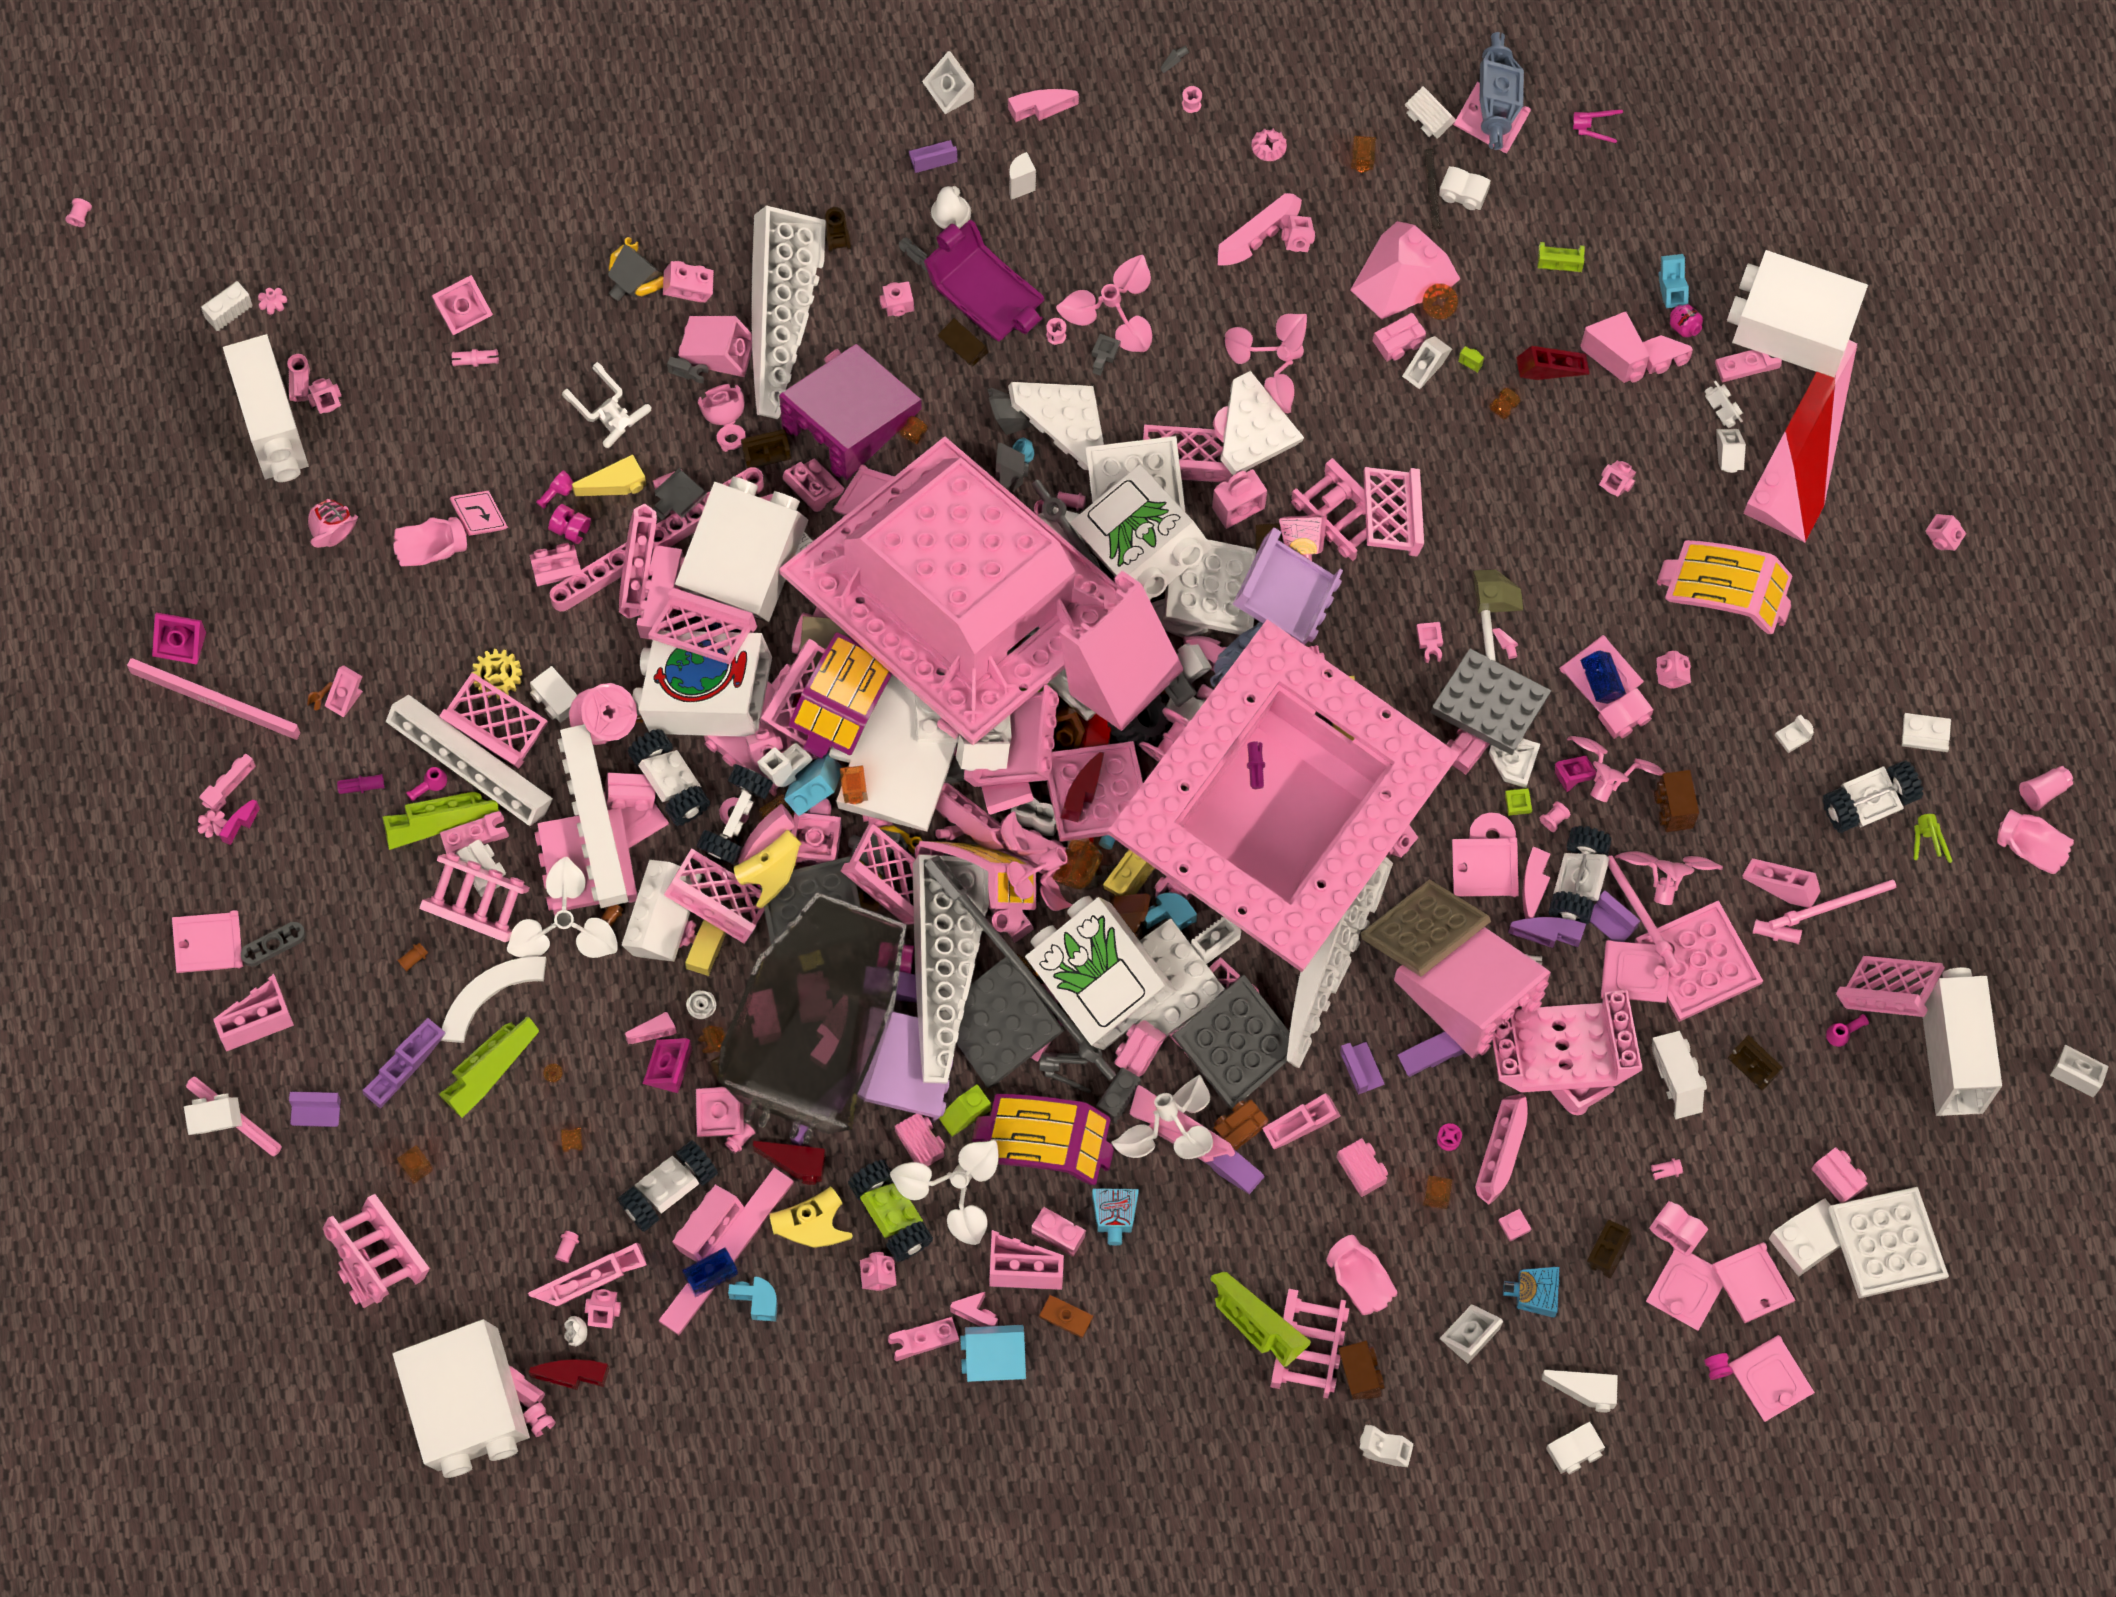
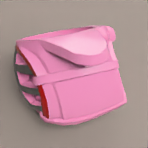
(330, 523)

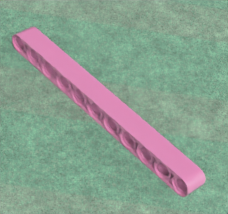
(613, 572)

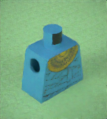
(1535, 1290)

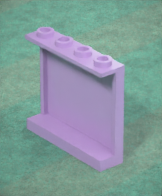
(1287, 589)
(898, 1072)

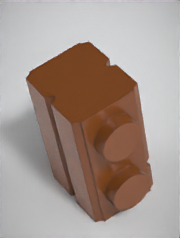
(1240, 1125)

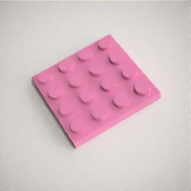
(1115, 788)
(1710, 961)

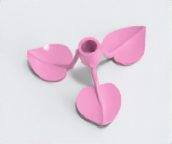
(1131, 276)
(1289, 329)
(1605, 784)
(1049, 860)
(1665, 887)

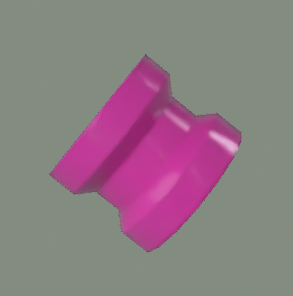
(1452, 1133)
(1718, 1366)

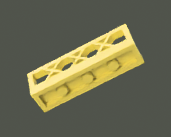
(1128, 875)

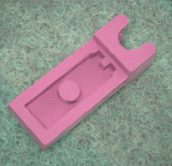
(1745, 364)
(215, 796)
(481, 829)
(924, 1338)

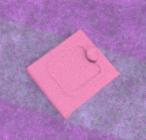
(1471, 119)
(861, 487)
(1576, 673)
(641, 824)
(1490, 867)
(212, 942)
(1633, 969)
(1749, 1279)
(1686, 1289)
(1771, 1373)

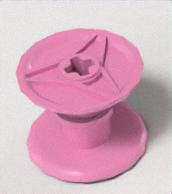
(606, 712)
(1178, 726)

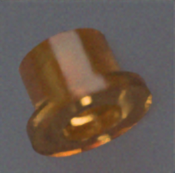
(550, 1069)

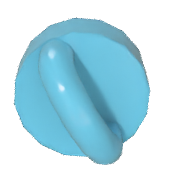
(1025, 447)

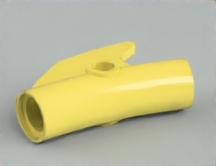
(770, 867)
(812, 1230)

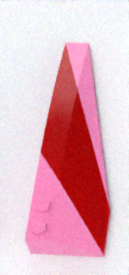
(1800, 469)

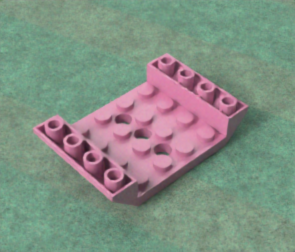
(1598, 1041)

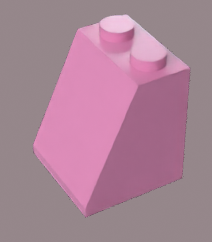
(718, 343)
(1617, 347)

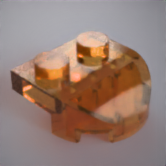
(1081, 865)

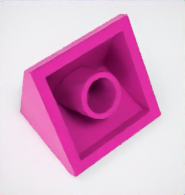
(178, 638)
(668, 1064)

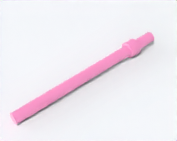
(1793, 917)
(1663, 947)

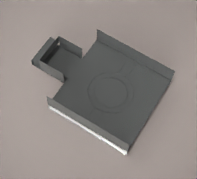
(678, 494)

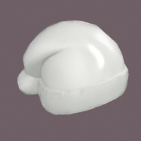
(950, 208)

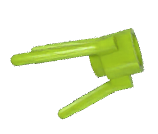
(1929, 828)

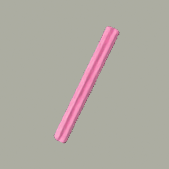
(248, 1127)

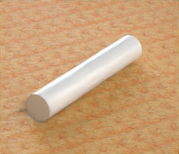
(1488, 635)

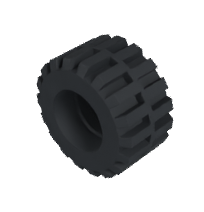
(1146, 728)

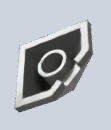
(1006, 416)
(1010, 467)

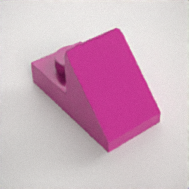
(1574, 771)

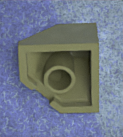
(1496, 592)

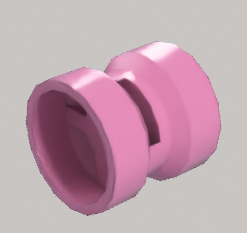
(538, 1419)

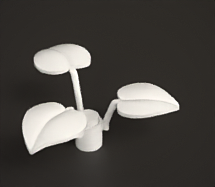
(595, 938)
(1195, 1143)
(975, 1161)

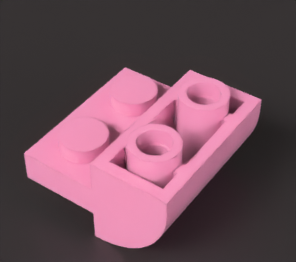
(813, 484)
(554, 564)

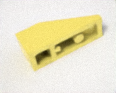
(615, 479)

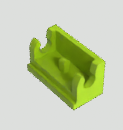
(1560, 258)

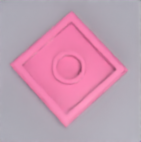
(718, 1113)

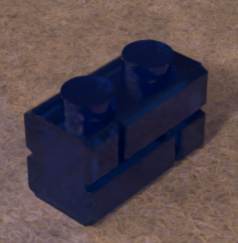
(1603, 677)
(710, 1272)

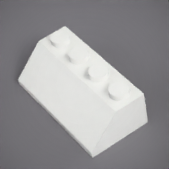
(657, 920)

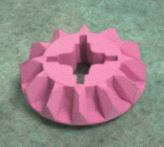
(1263, 151)

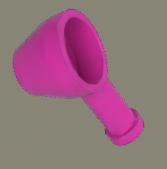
(561, 484)
(429, 783)
(1840, 1040)

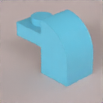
(1672, 281)
(1171, 907)
(762, 1297)

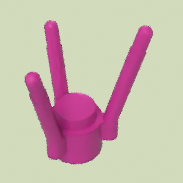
(1582, 121)

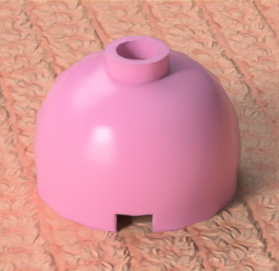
(722, 405)

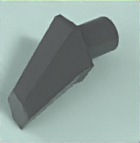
(1174, 58)

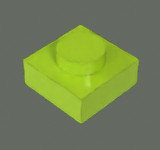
(1471, 359)
(1518, 802)

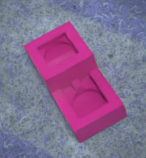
(244, 817)

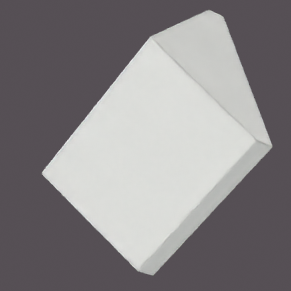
(949, 84)
(2080, 1071)
(1471, 1332)

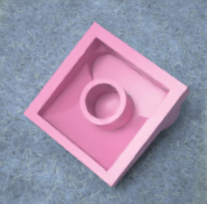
(462, 305)
(1578, 1100)

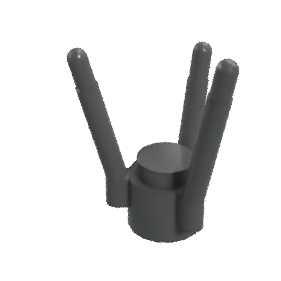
(1052, 1061)

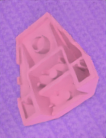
(1402, 270)

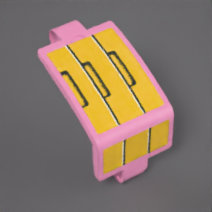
(1729, 581)
(999, 887)

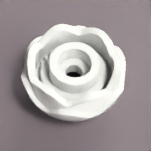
(701, 997)
(576, 1331)

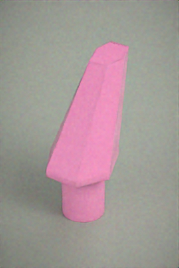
(1506, 642)
(949, 832)

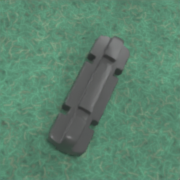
(913, 252)

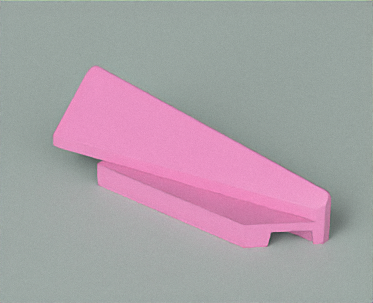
(1143, 1109)
(591, 1276)

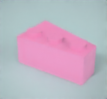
(254, 1017)

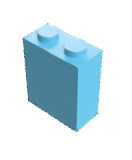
(813, 784)
(994, 1353)

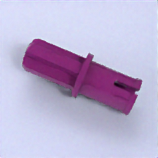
(1255, 764)
(360, 784)

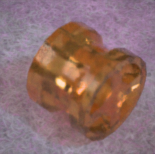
(913, 429)
(571, 1139)

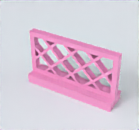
(1190, 469)
(1412, 506)
(713, 613)
(787, 688)
(488, 739)
(869, 879)
(710, 907)
(1884, 999)

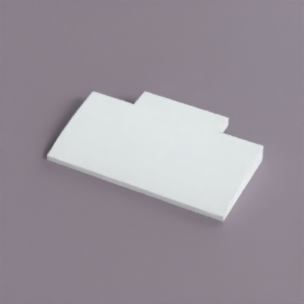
(899, 772)

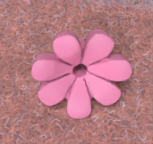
(272, 300)
(211, 823)
(688, 935)

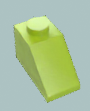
(965, 1110)

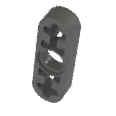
(254, 946)

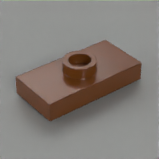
(1066, 1316)

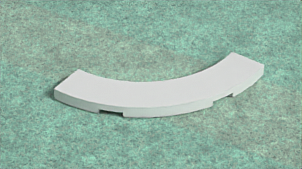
(484, 987)

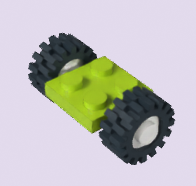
(890, 1210)

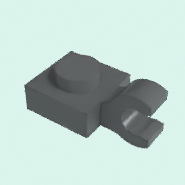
(1104, 350)
(684, 369)

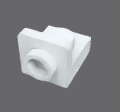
(1795, 734)

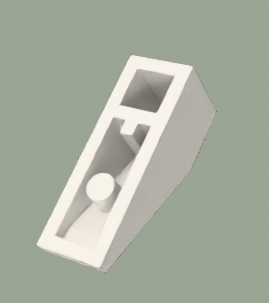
(1588, 1388)

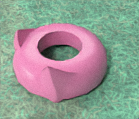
(727, 430)
(726, 805)

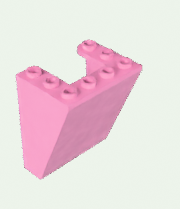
(1121, 659)
(1477, 989)

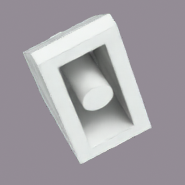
(1426, 361)
(1730, 450)

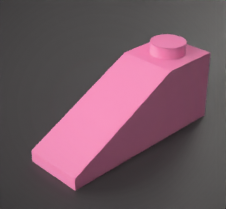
(1787, 883)

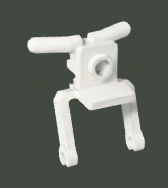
(609, 412)

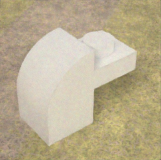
(784, 766)
(1385, 1447)

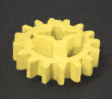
(498, 663)

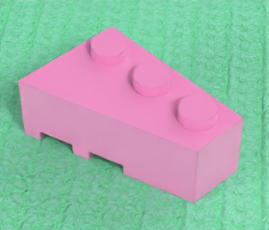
(1023, 1265)

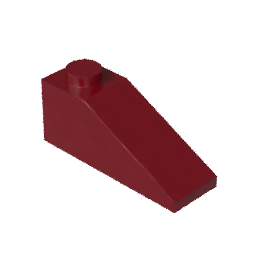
(1549, 363)
(799, 1161)

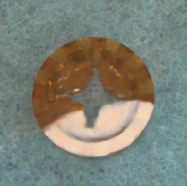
(1443, 291)

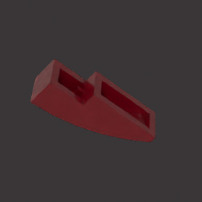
(1082, 789)
(571, 1372)

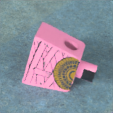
(1304, 533)

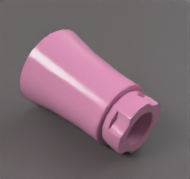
(2045, 787)

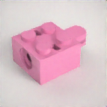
(1239, 498)
(818, 834)

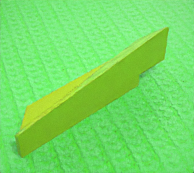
(435, 816)
(486, 1065)
(1257, 1320)

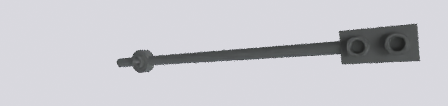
(1180, 688)
(956, 890)

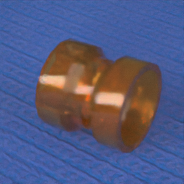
(1504, 403)

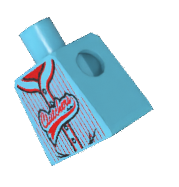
(1114, 1212)

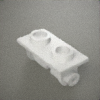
(1719, 396)

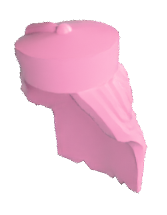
(429, 541)
(2035, 841)
(1361, 1275)

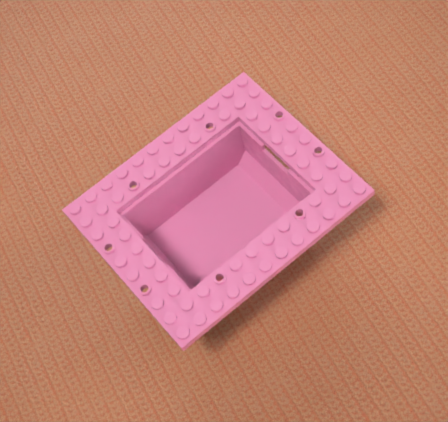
(951, 585)
(1315, 798)

